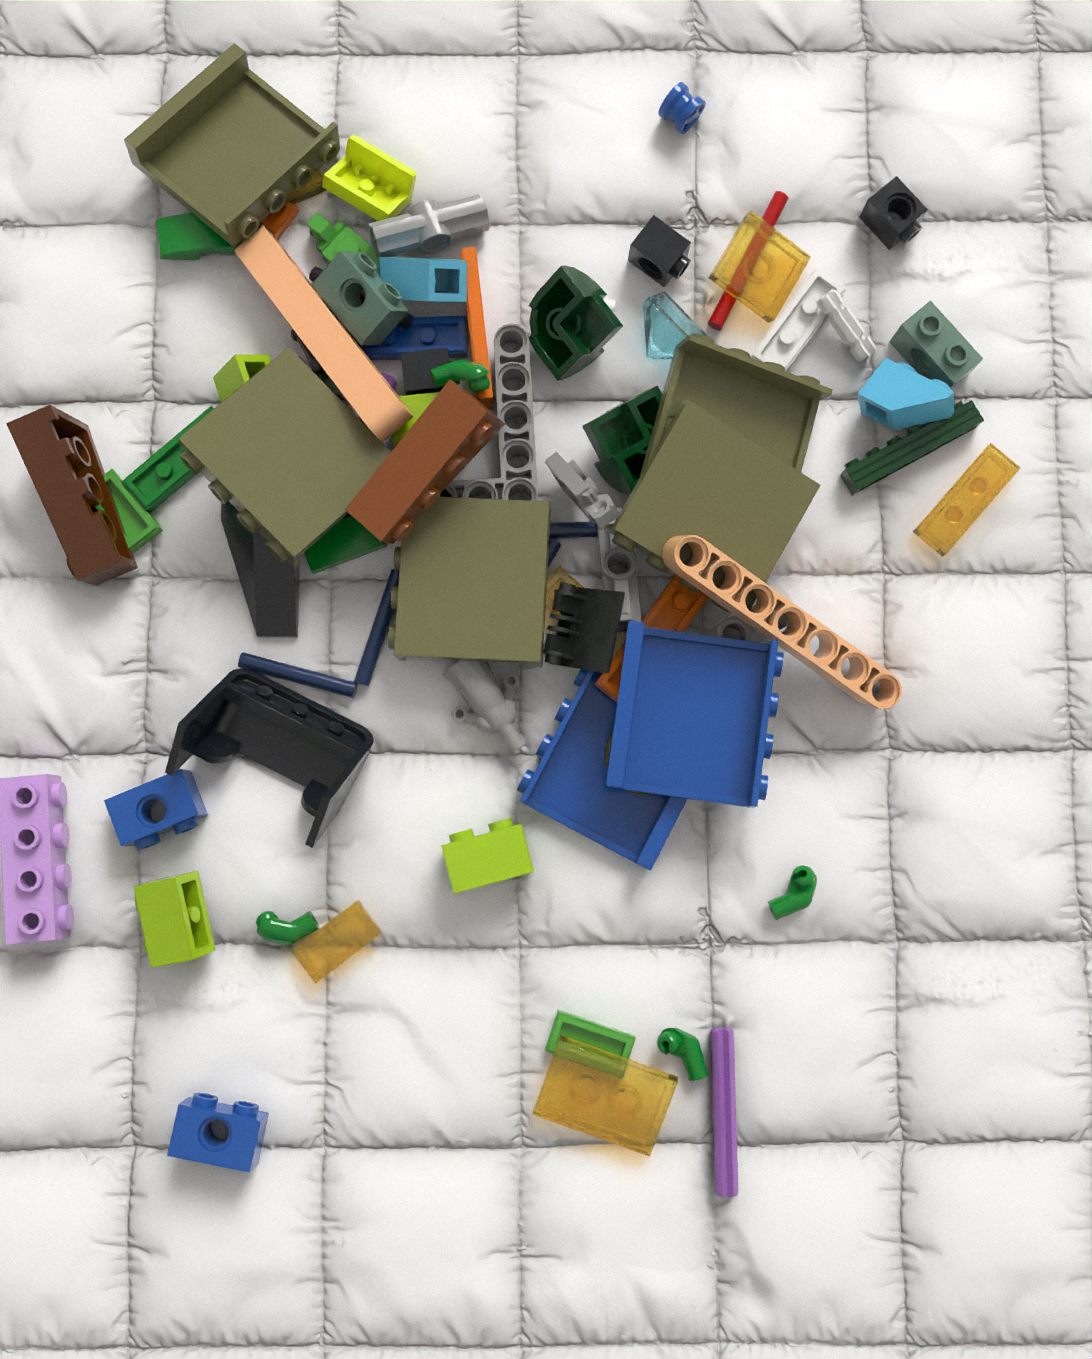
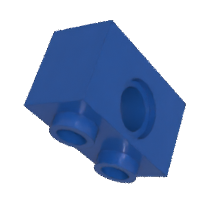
(132, 809)
(195, 1141)

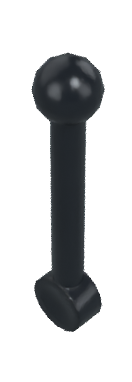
(314, 364)

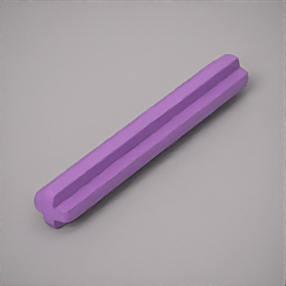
(724, 1112)

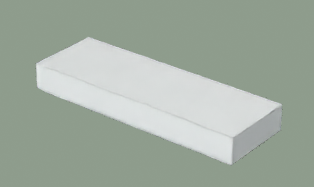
(797, 321)

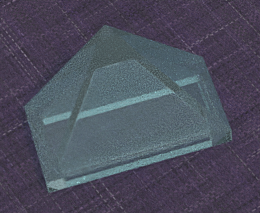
(665, 326)

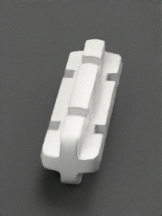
(846, 325)

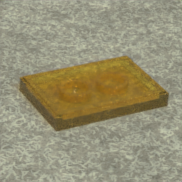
(605, 1095)

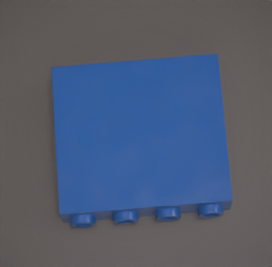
(694, 716)
(574, 776)

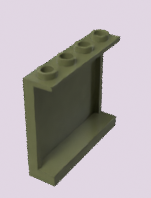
(231, 147)
(744, 393)
(284, 455)
(716, 487)
(473, 582)

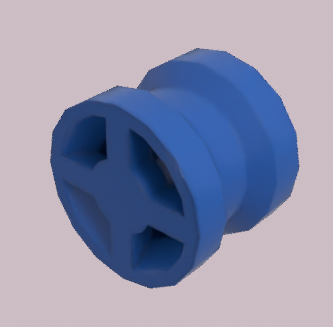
(681, 108)

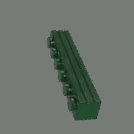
(910, 448)

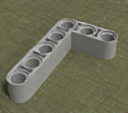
(511, 441)

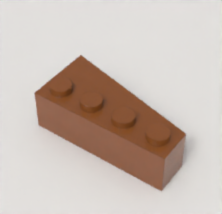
(424, 463)

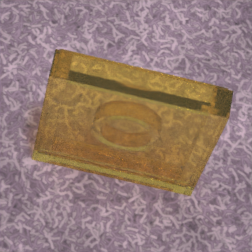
(759, 267)

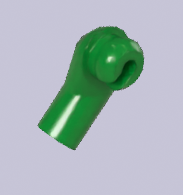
(462, 370)
(798, 895)
(284, 932)
(685, 1047)

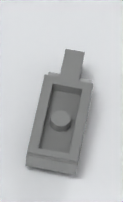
(582, 491)

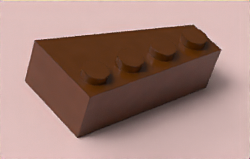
(70, 483)

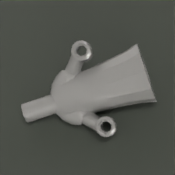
(492, 708)

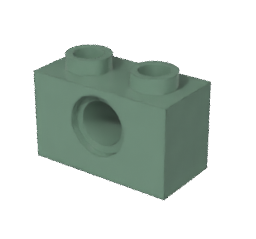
(341, 289)
(935, 346)

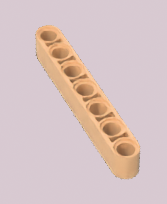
(324, 334)
(765, 617)

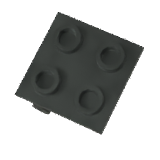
(585, 628)

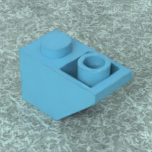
(426, 278)
(904, 398)

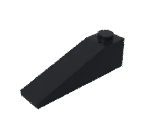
(267, 584)

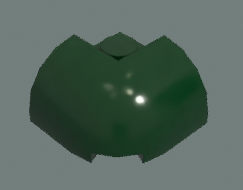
(570, 322)
(623, 438)

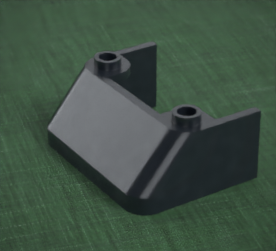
(280, 732)

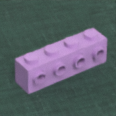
(34, 859)

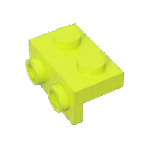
(371, 180)

